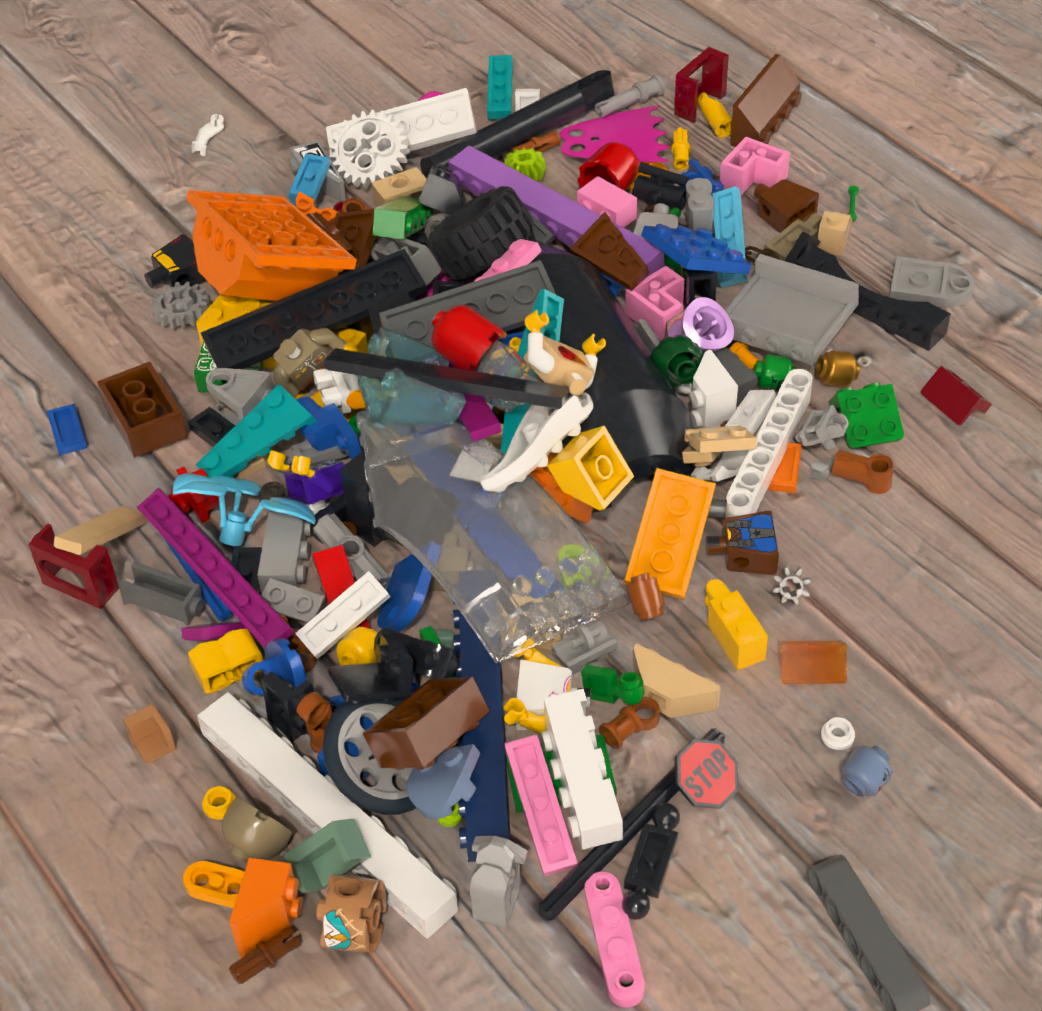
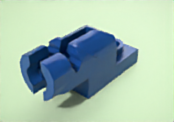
(330, 429)

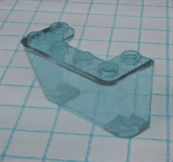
(400, 397)

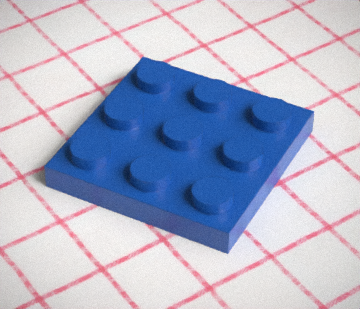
(696, 249)

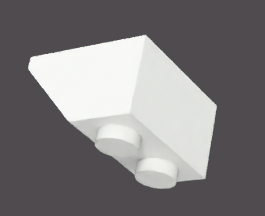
(712, 393)

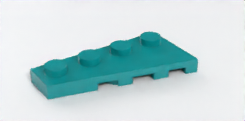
(264, 426)

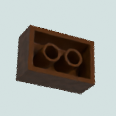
(142, 409)
(426, 723)

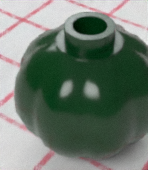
(680, 357)

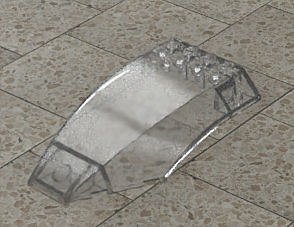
(502, 557)

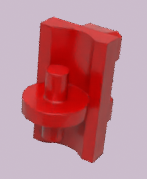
(199, 502)

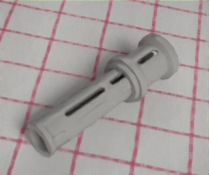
(638, 93)

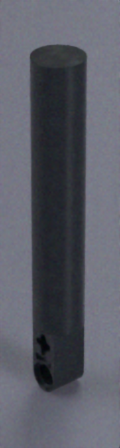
(530, 120)

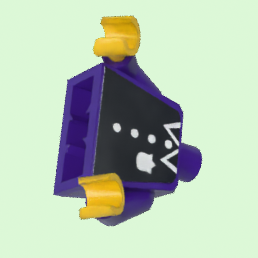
(309, 481)

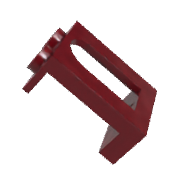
(713, 83)
(94, 568)

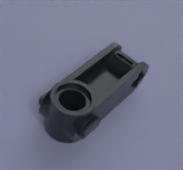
(427, 656)

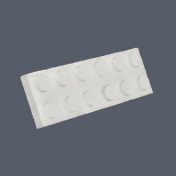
(428, 120)

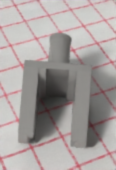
(241, 391)

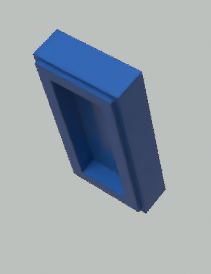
(67, 429)

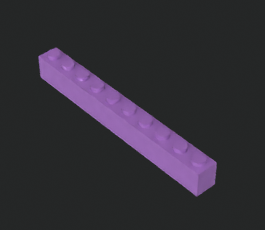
(556, 212)

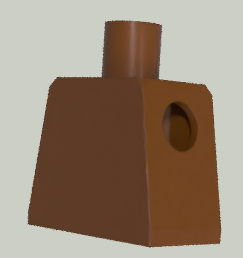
(785, 203)

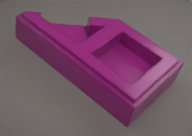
(210, 631)

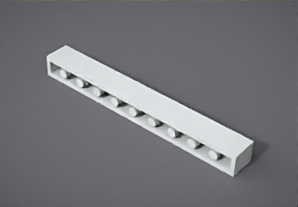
(317, 801)

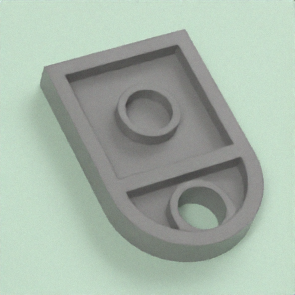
(931, 282)

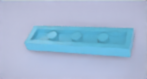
(729, 228)

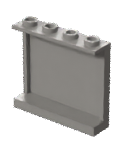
(791, 309)

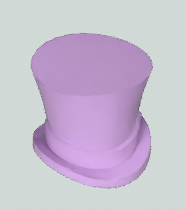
(705, 324)

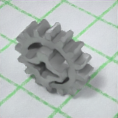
(179, 305)

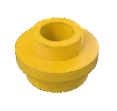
(215, 796)

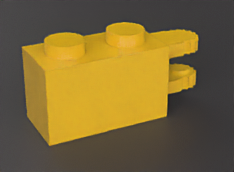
(735, 625)

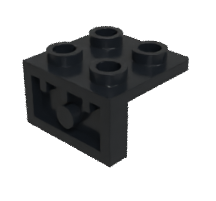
(381, 680)

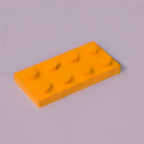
(671, 531)

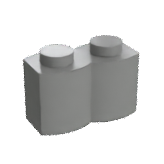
(700, 204)

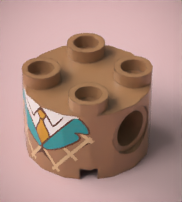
(352, 913)

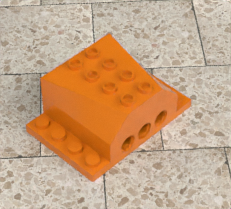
(261, 246)

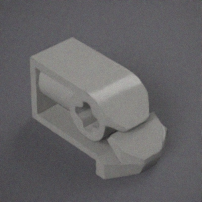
(495, 879)

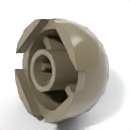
(253, 832)

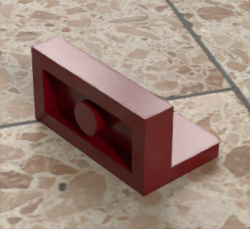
(953, 395)

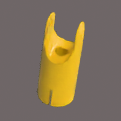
(716, 115)

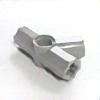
(335, 533)

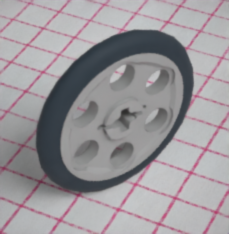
(346, 770)

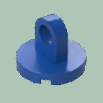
(279, 660)

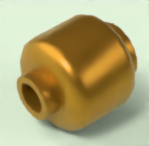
(837, 368)

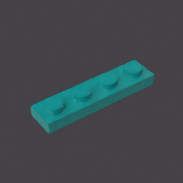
(499, 86)

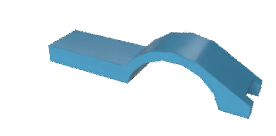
(310, 177)

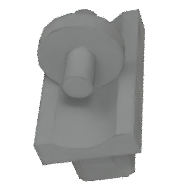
(584, 646)

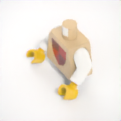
(558, 362)

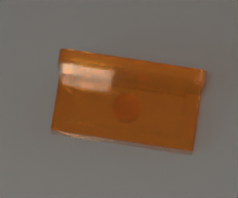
(813, 661)

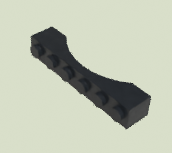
(912, 320)

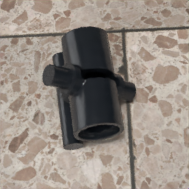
(660, 187)

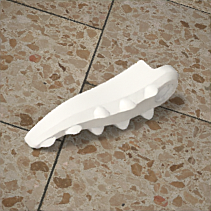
(535, 438)

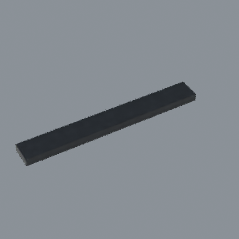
(450, 378)

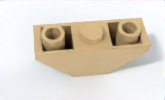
(673, 685)

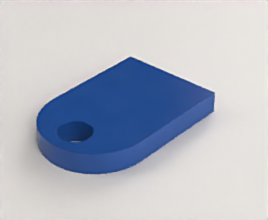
(407, 592)

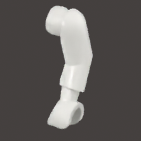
(207, 132)

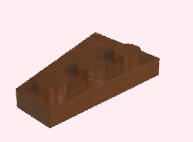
(610, 253)

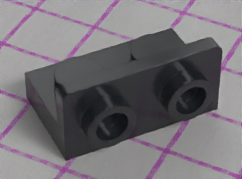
(282, 704)

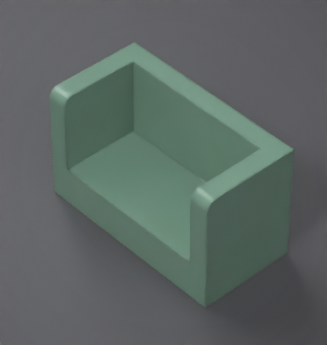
(327, 852)

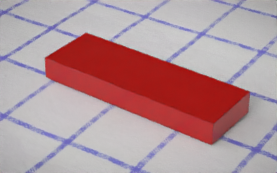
(334, 574)

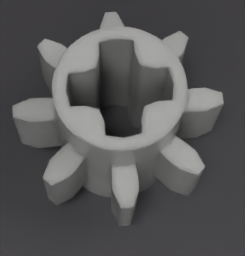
(786, 591)

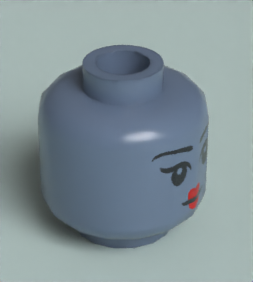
(866, 771)

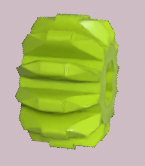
(527, 162)

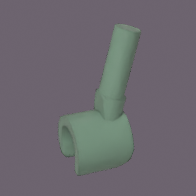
(446, 637)

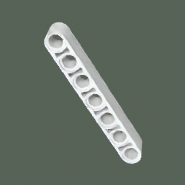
(771, 444)

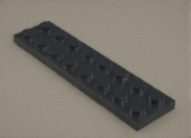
(325, 305)

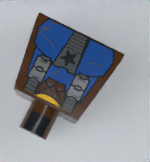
(747, 543)

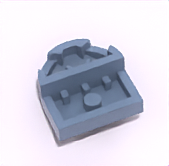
(444, 782)

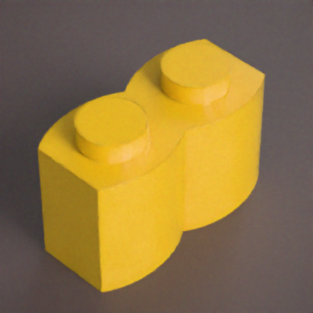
(223, 661)

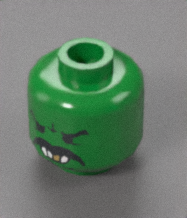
(772, 371)

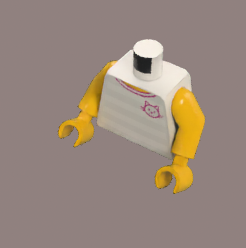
(537, 679)

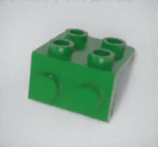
(870, 414)

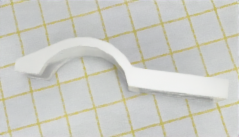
(748, 415)

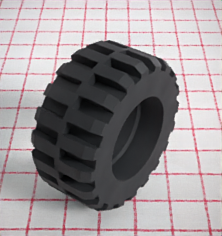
(479, 232)

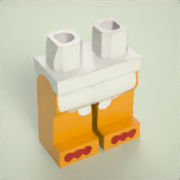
(343, 389)

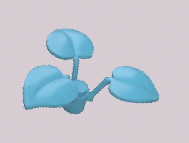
(235, 523)

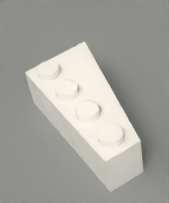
(581, 770)

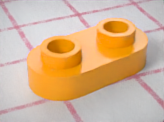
(219, 885)

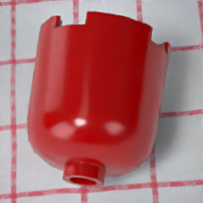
(613, 163)
(464, 336)

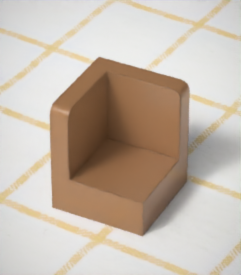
(149, 734)

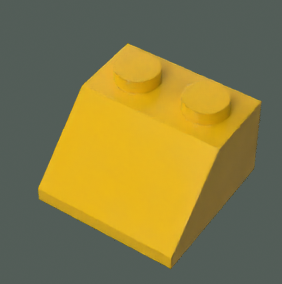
(591, 468)

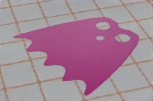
(628, 127)

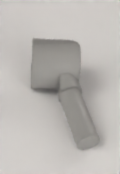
(822, 470)

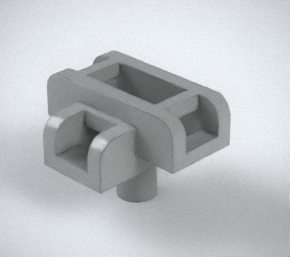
(822, 427)

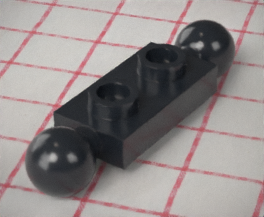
(651, 861)

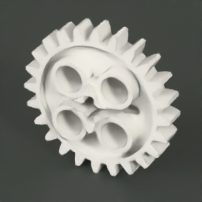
(369, 148)

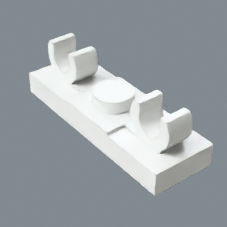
(343, 615)

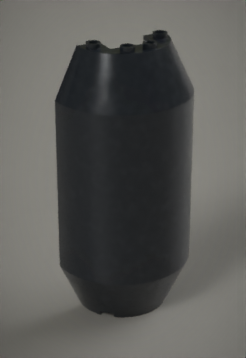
(628, 387)

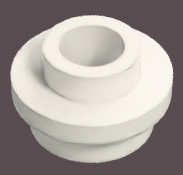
(841, 727)

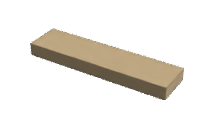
(99, 530)

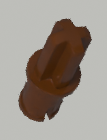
(264, 956)

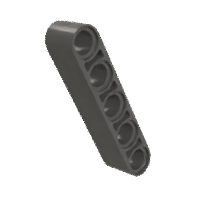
(868, 936)

